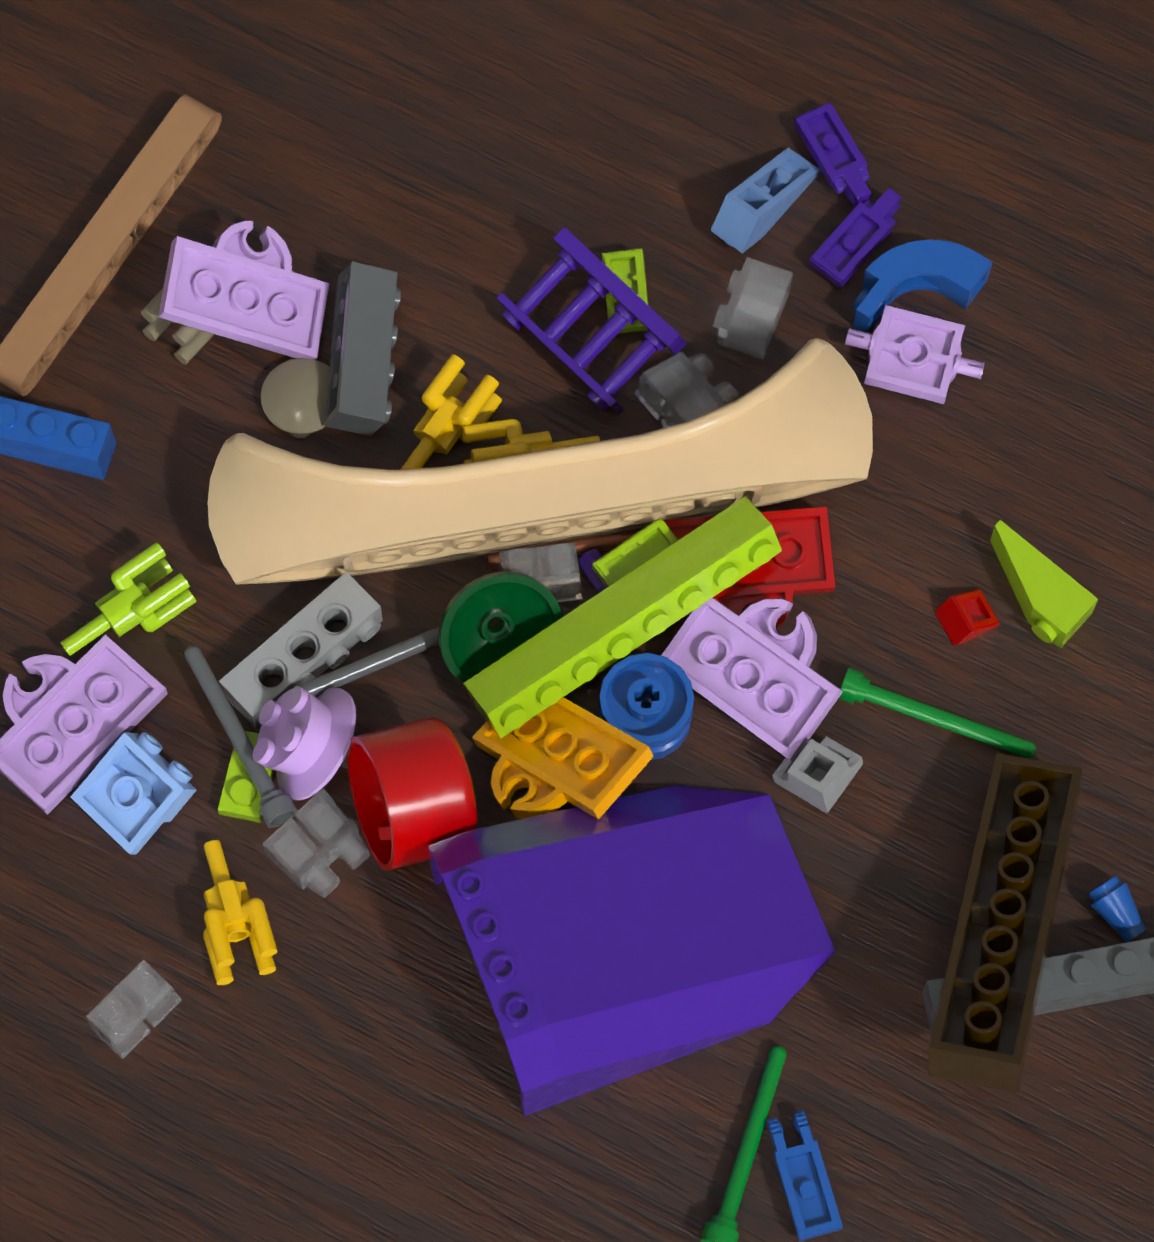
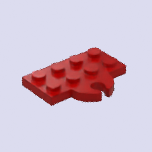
(800, 568)

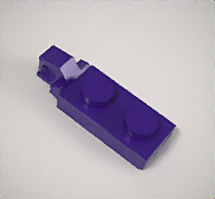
(834, 152)
(856, 239)

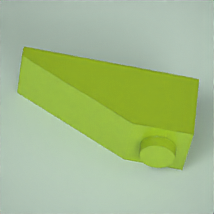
(1046, 593)

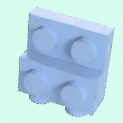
(134, 790)

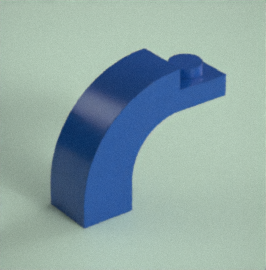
(920, 265)

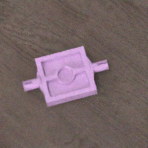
(914, 354)

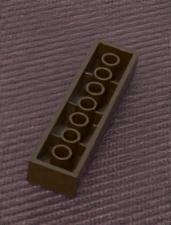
(1005, 923)

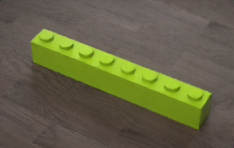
(623, 617)

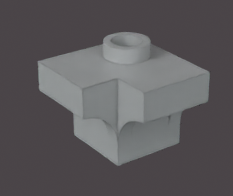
(819, 772)

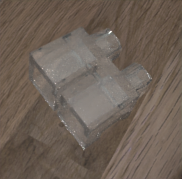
(680, 390)
(551, 565)
(315, 842)
(121, 1013)

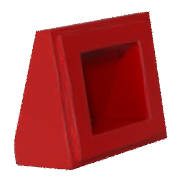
(966, 616)

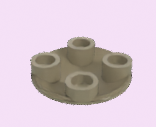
(296, 396)

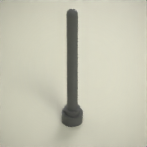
(373, 662)
(275, 806)

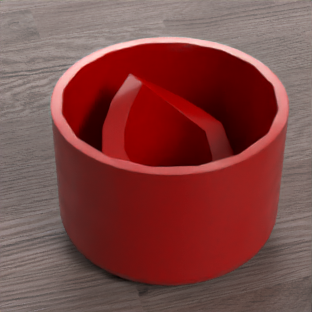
(410, 790)

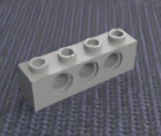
(340, 601)

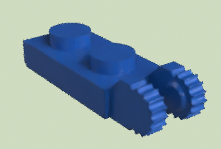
(804, 1180)

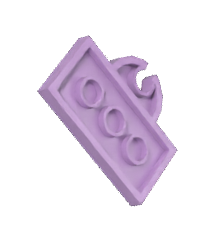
(245, 292)
(755, 671)
(71, 718)

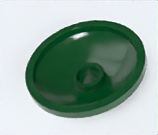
(523, 611)

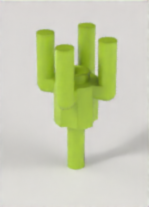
(132, 600)

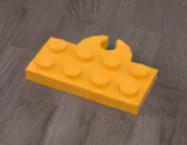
(562, 759)

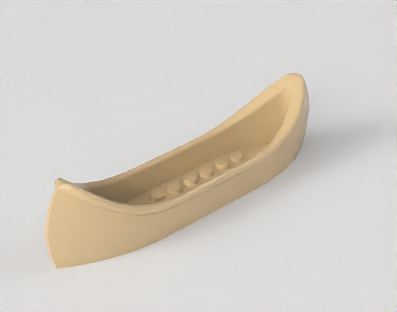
(315, 519)

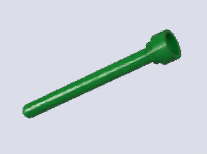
(858, 689)
(723, 1226)

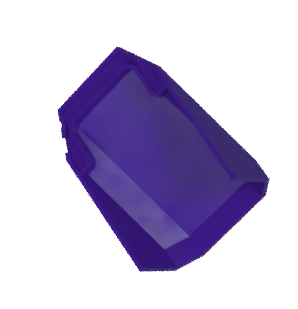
(632, 931)

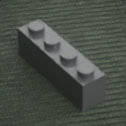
(362, 349)

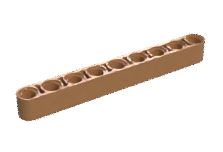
(106, 243)

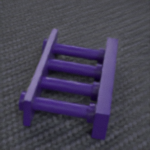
(628, 310)

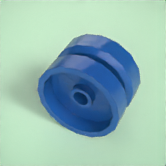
(654, 683)

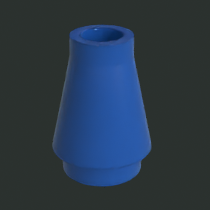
(1116, 906)

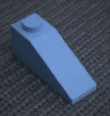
(762, 199)

